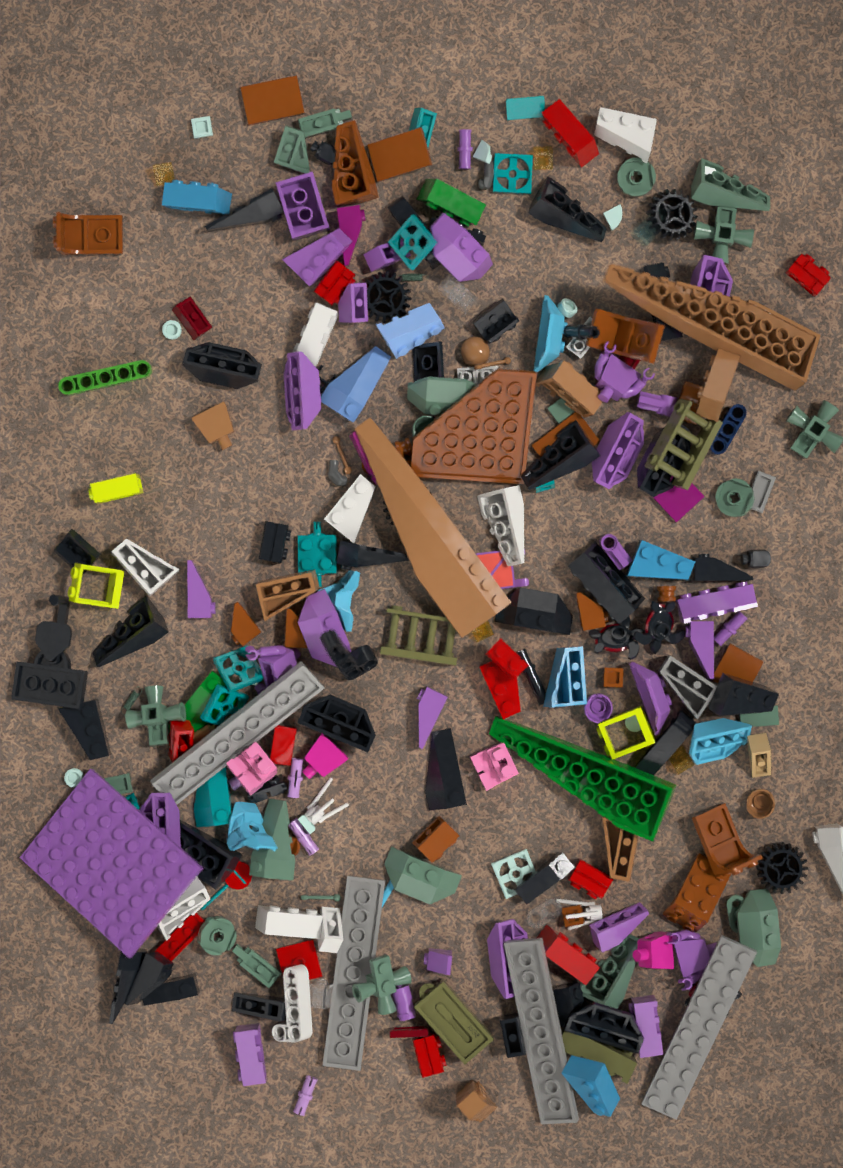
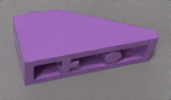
(199, 598)
(702, 643)
(430, 706)
(616, 927)

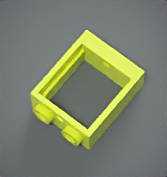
(116, 488)
(113, 591)
(645, 727)

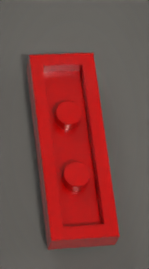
(181, 937)

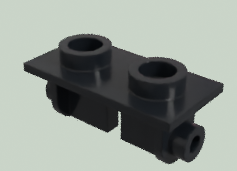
(274, 786)

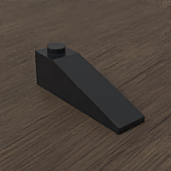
(567, 454)
(358, 555)
(139, 630)
(444, 780)

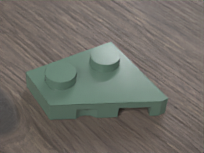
(293, 150)

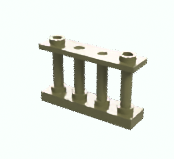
(698, 451)
(410, 651)

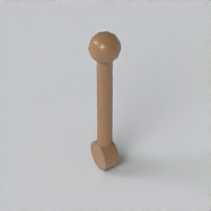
(507, 360)
(336, 440)

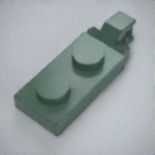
(323, 121)
(257, 965)

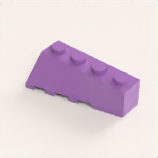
(716, 602)

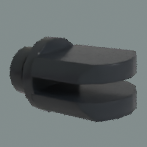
(324, 152)
(756, 558)

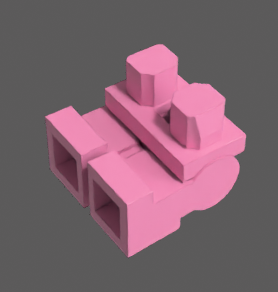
(496, 765)
(261, 771)

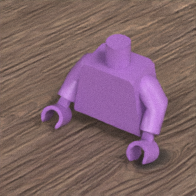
(616, 377)
(274, 662)
(691, 955)

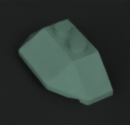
(437, 394)
(419, 877)
(759, 926)

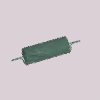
(413, 277)
(131, 700)

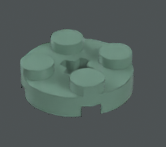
(631, 187)
(731, 487)
(209, 928)

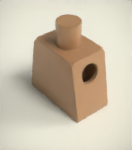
(216, 425)

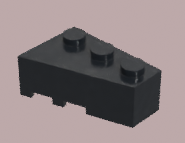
(741, 697)
(88, 728)

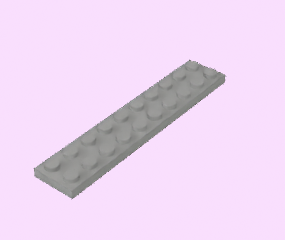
(238, 733)
(360, 937)
(699, 1027)
(541, 1030)

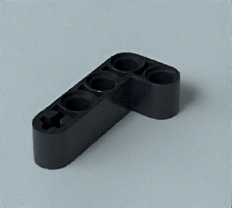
(401, 211)
(349, 663)
(666, 744)

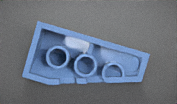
(354, 386)

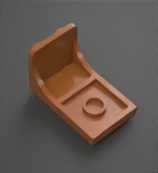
(88, 234)
(631, 336)
(722, 842)
(696, 896)

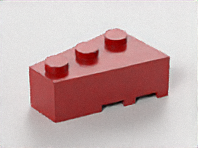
(570, 133)
(502, 688)
(568, 955)

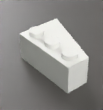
(627, 131)
(316, 332)
(143, 566)
(189, 903)
(289, 922)

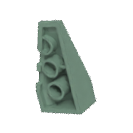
(718, 189)
(277, 863)
(613, 977)

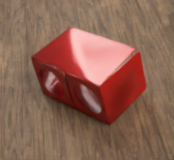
(283, 745)

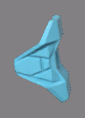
(341, 595)
(240, 833)

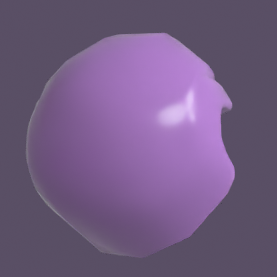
(598, 708)

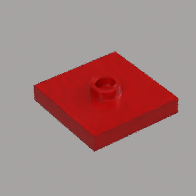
(300, 953)

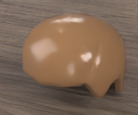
(475, 351)
(760, 803)

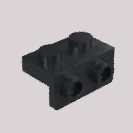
(495, 321)
(76, 550)

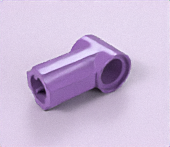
(658, 403)
(616, 552)

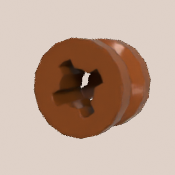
(404, 447)
(666, 593)

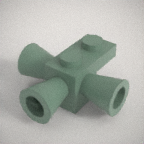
(723, 232)
(814, 429)
(156, 716)
(382, 984)

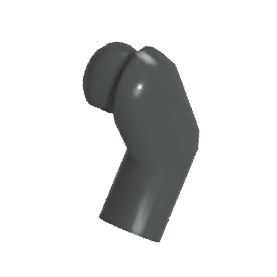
(488, 176)
(334, 475)

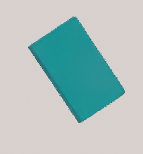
(525, 107)
(424, 119)

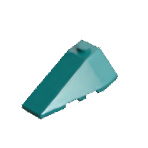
(213, 801)

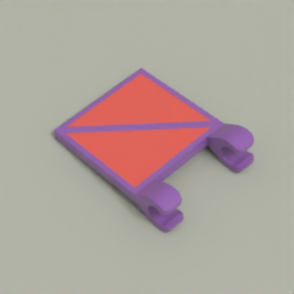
(500, 571)

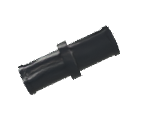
(581, 331)

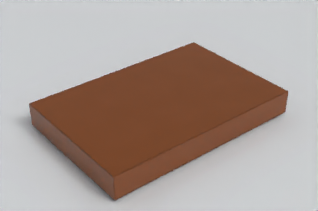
(272, 100)
(399, 154)
(551, 437)

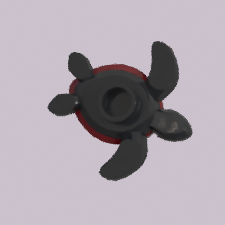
(659, 627)
(616, 638)

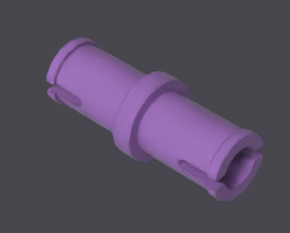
(465, 149)
(730, 628)

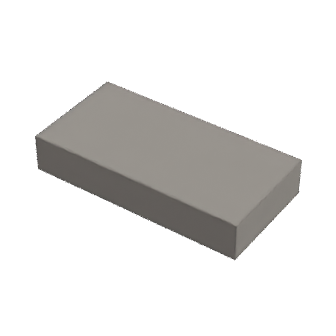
(762, 487)

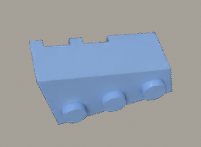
(411, 330)

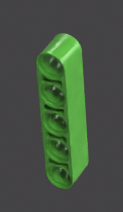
(96, 377)

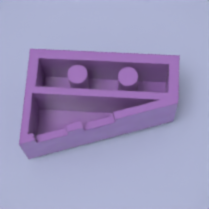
(316, 258)
(645, 1014)
(250, 1054)

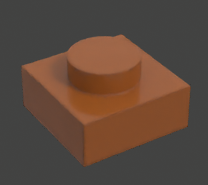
(613, 677)
(572, 910)

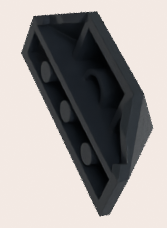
(222, 365)
(658, 481)
(536, 611)
(340, 721)
(606, 1026)

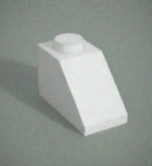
(331, 930)

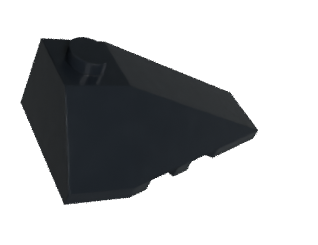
(261, 210)
(558, 210)
(210, 853)
(127, 972)

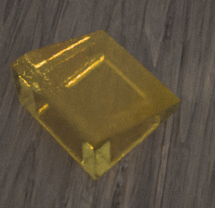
(543, 158)
(163, 173)
(482, 632)
(681, 760)

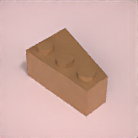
(717, 384)
(570, 386)
(283, 591)
(620, 850)
(474, 1102)

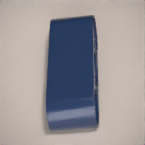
(735, 424)

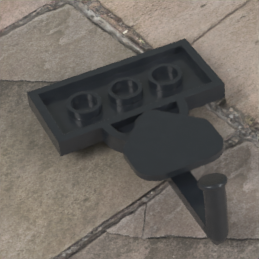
(47, 680)

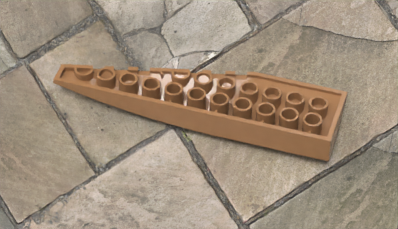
(746, 328)
(432, 542)

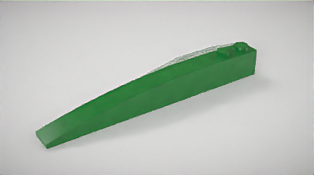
(613, 789)

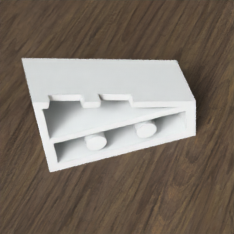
(351, 508)

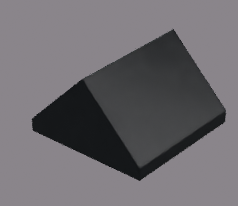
(428, 360)

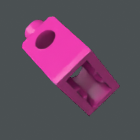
(323, 757)
(655, 951)

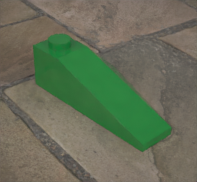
(200, 698)

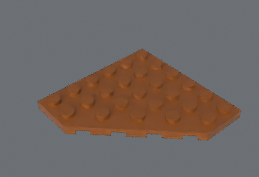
(481, 433)

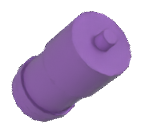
(403, 1003)

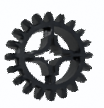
(665, 209)
(394, 311)
(779, 876)

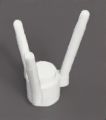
(316, 813)
(593, 912)

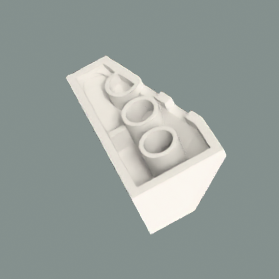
(506, 518)
(830, 843)

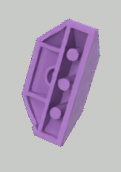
(459, 250)
(712, 275)
(301, 390)
(618, 450)
(316, 618)
(652, 695)
(164, 813)
(498, 961)

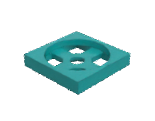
(498, 188)
(421, 253)
(225, 673)
(214, 703)

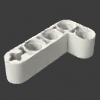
(297, 1006)

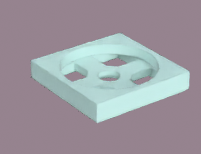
(512, 865)

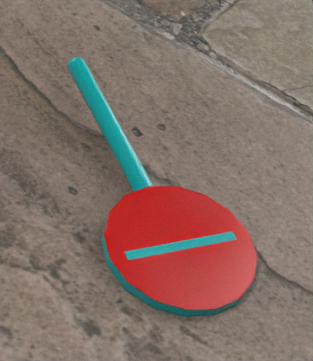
(237, 880)

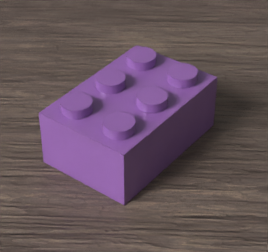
(302, 206)

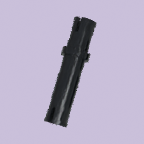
(532, 677)

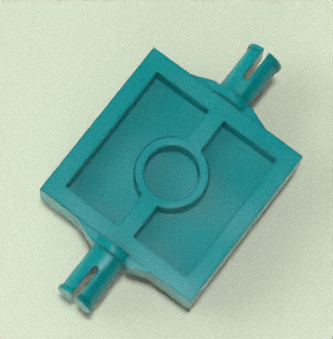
(317, 552)

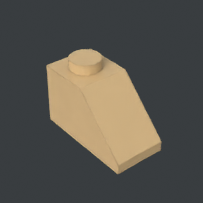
(759, 755)

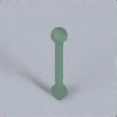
(336, 897)

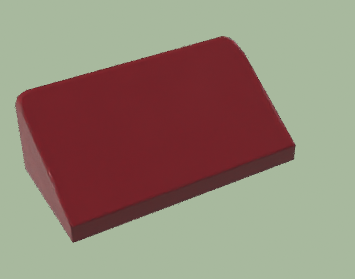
(192, 318)

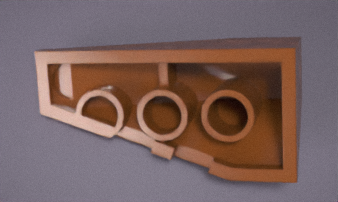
(352, 171)

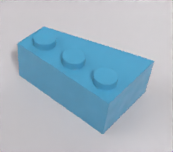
(196, 197)
(659, 563)
(567, 679)
(593, 1084)

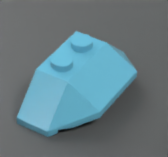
(550, 335)
(717, 739)

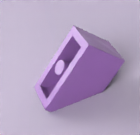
(383, 256)
(354, 304)
(438, 960)

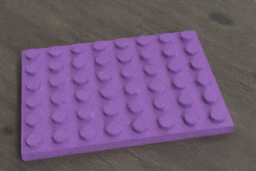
(111, 863)

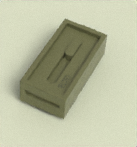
(452, 1020)

